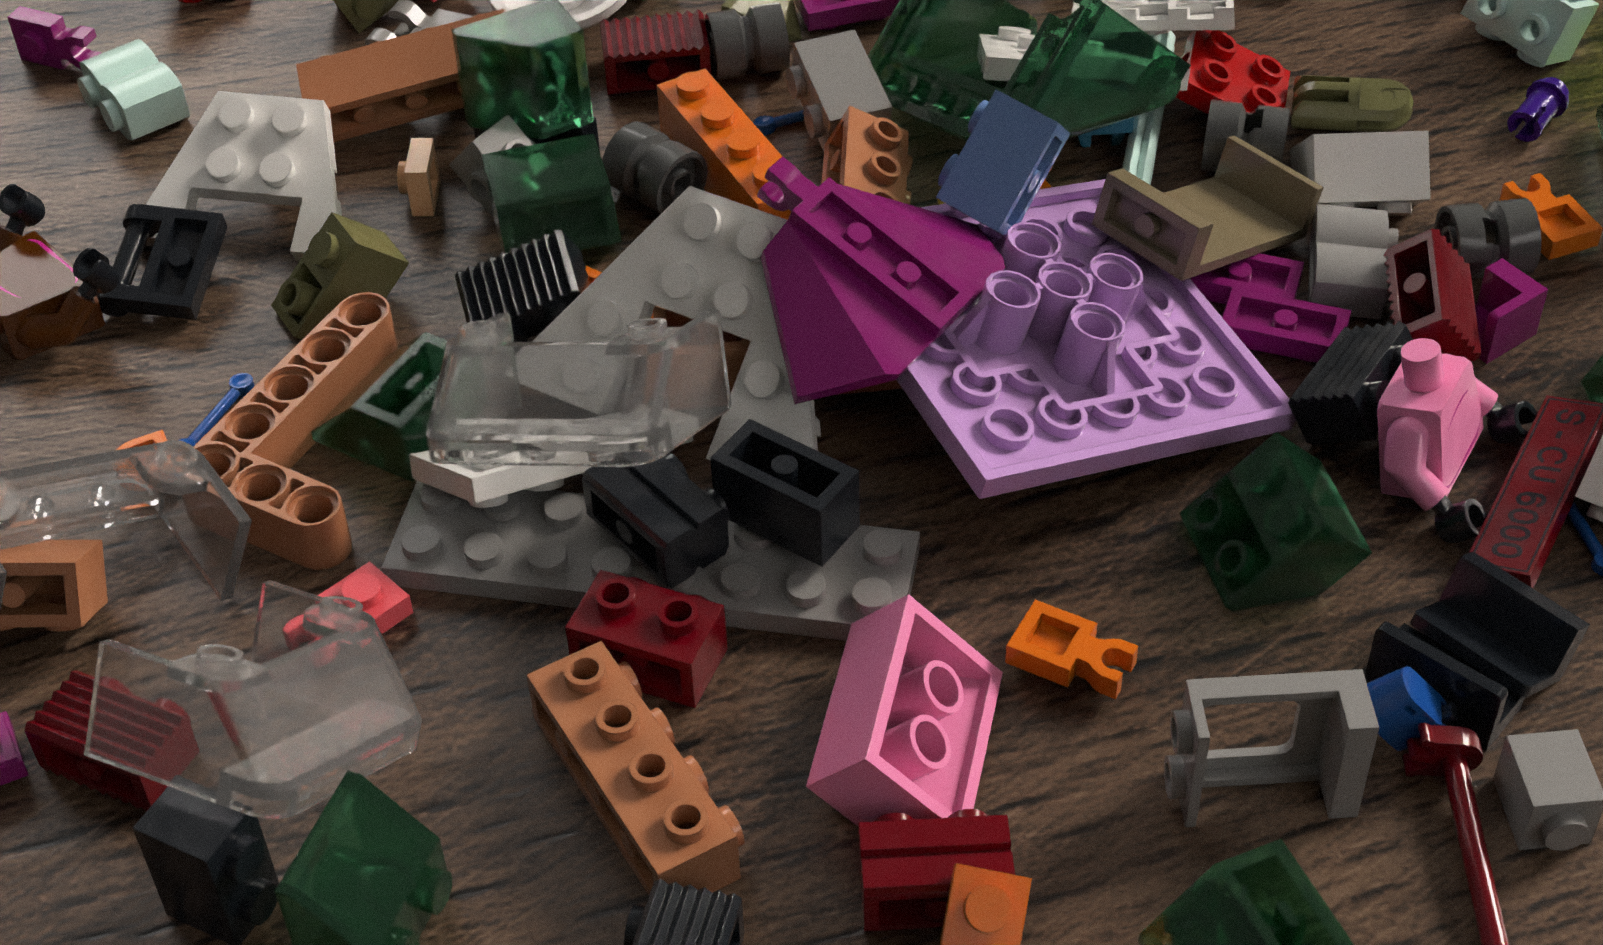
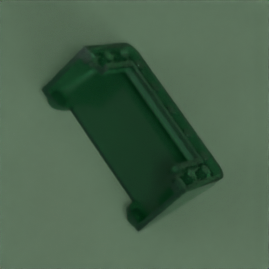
(1075, 71)

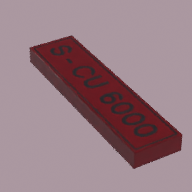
(1540, 487)

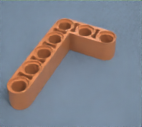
(273, 428)

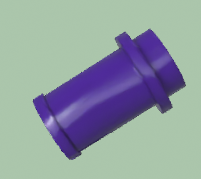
(1544, 101)

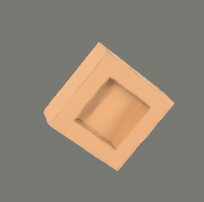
(420, 177)

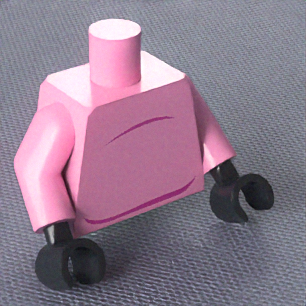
(1430, 427)

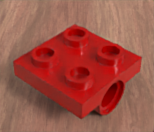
(1231, 73)

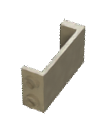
(1214, 222)

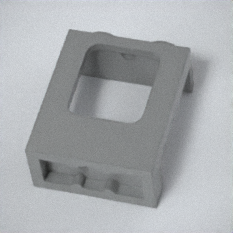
(1328, 741)

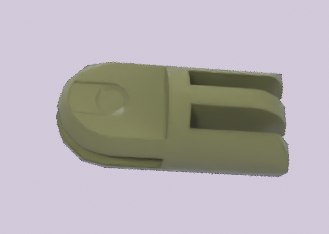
(1350, 104)

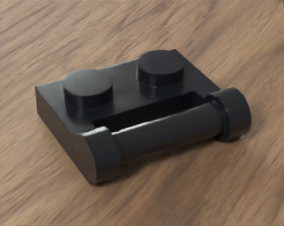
(177, 264)

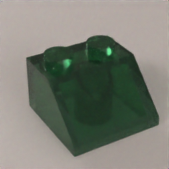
(364, 873)

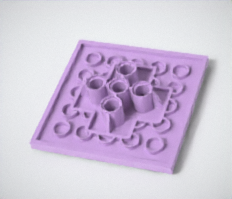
(1083, 359)

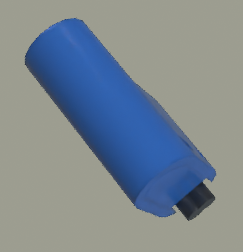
(1404, 702)

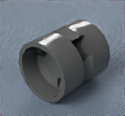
(747, 41)
(1262, 128)
(652, 166)
(1486, 235)

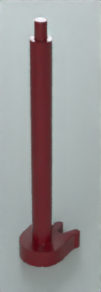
(1454, 754)

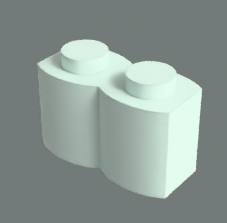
(133, 90)

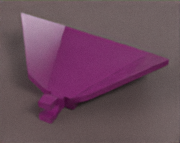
(863, 281)

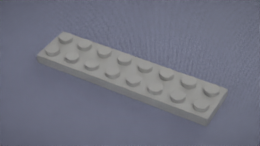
(550, 552)

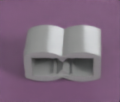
(1349, 259)

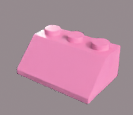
(905, 719)

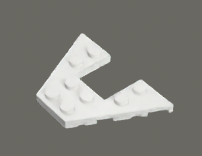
(692, 261)

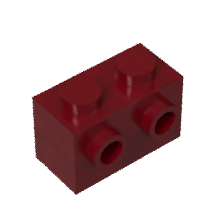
(661, 633)

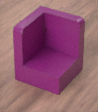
(1507, 309)

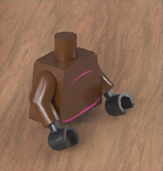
(41, 292)

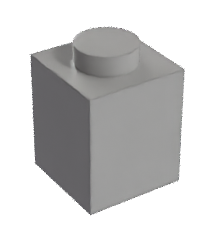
(1549, 790)

